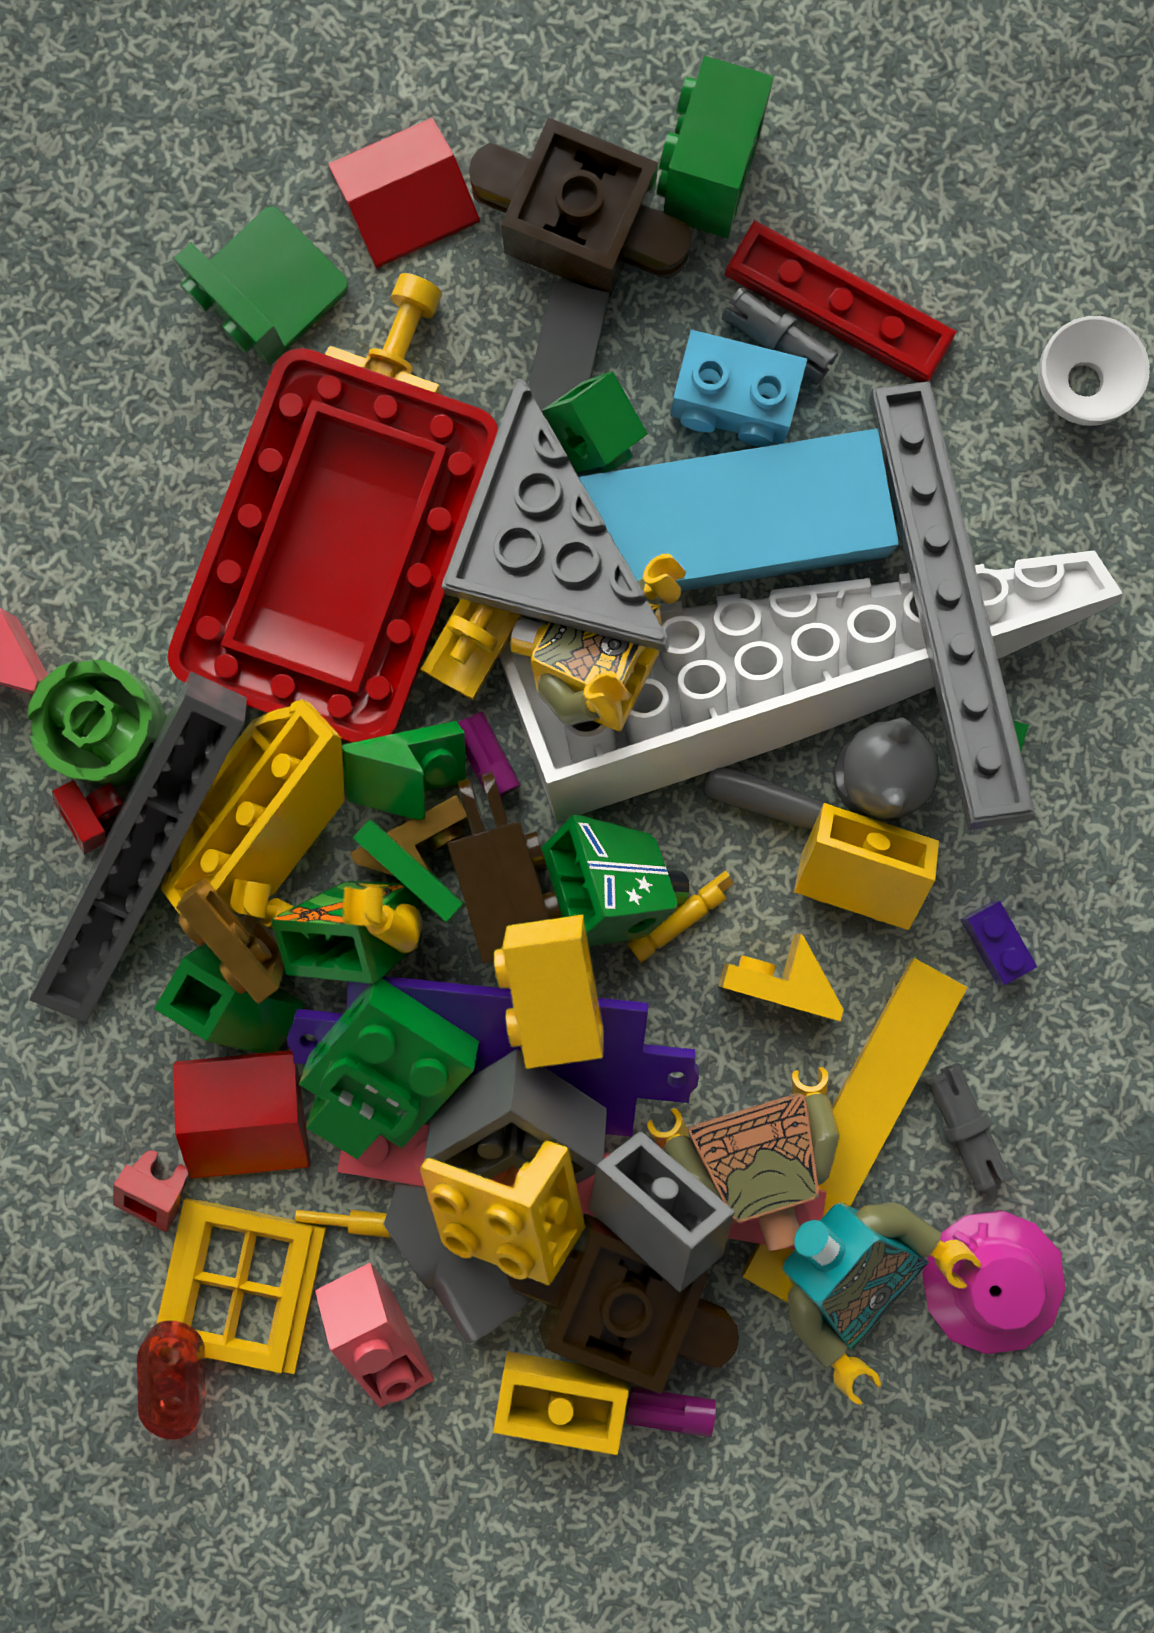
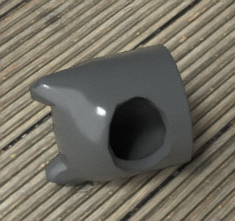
(886, 770)

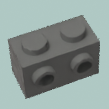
(660, 1210)

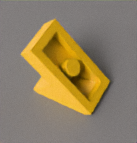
(801, 985)

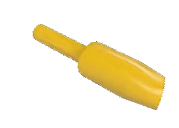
(358, 1221)

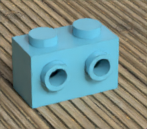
(737, 389)

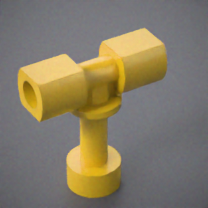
(415, 299)

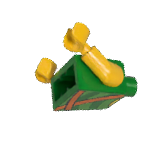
(340, 934)

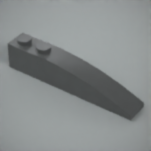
(140, 845)

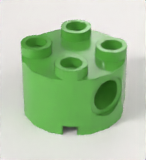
(95, 722)

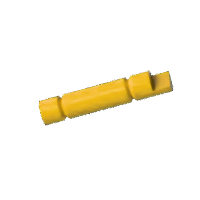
(685, 915)

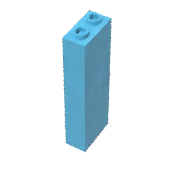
(753, 510)

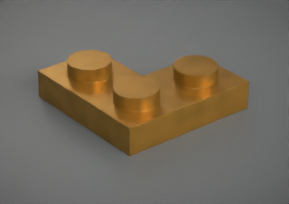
(243, 944)

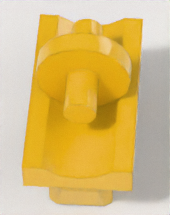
(469, 646)

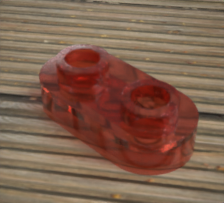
(170, 1367)

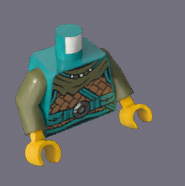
(851, 1274)

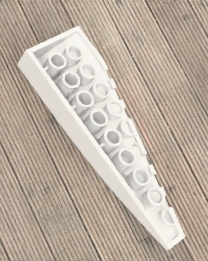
(779, 671)

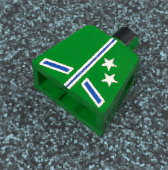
(612, 879)

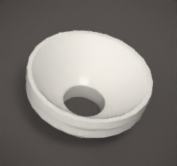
(1109, 350)

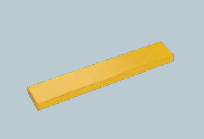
(874, 1095)

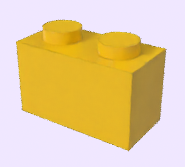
(867, 866)
(551, 992)
(561, 1403)

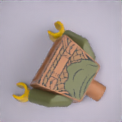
(762, 1156)

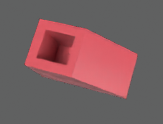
(372, 1336)

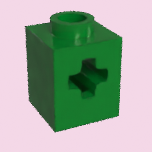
(596, 424)

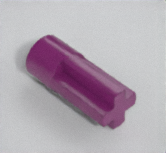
(487, 754)
(671, 1412)

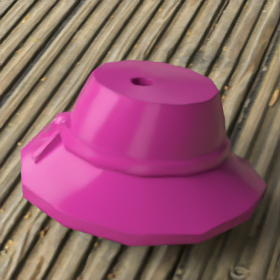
(1017, 1260)

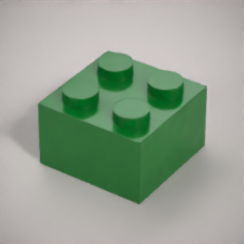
(713, 144)

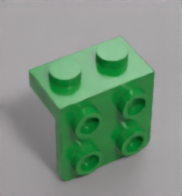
(264, 284)

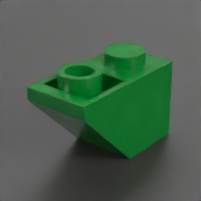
(217, 1013)

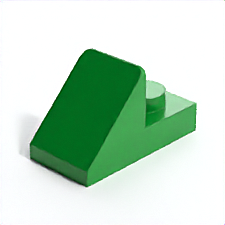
(399, 767)

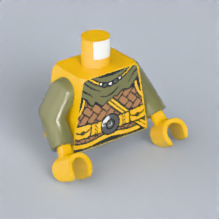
(592, 674)

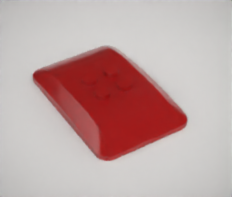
(334, 544)

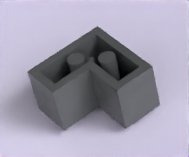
(508, 1114)

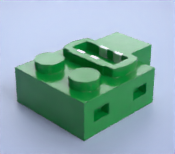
(384, 1070)

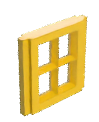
(292, 1297)

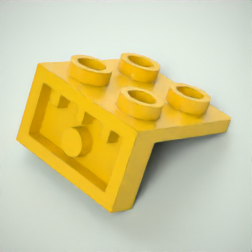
(517, 1229)

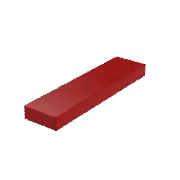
(839, 302)

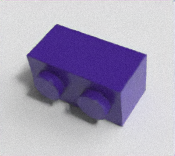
(998, 943)

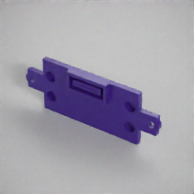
(615, 1081)

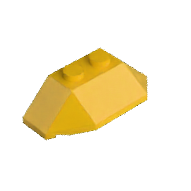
(263, 804)

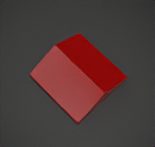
(404, 192)
(240, 1114)

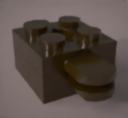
(589, 187)
(499, 871)
(624, 1316)

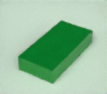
(409, 871)

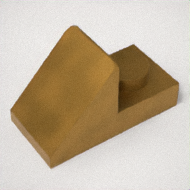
(438, 828)

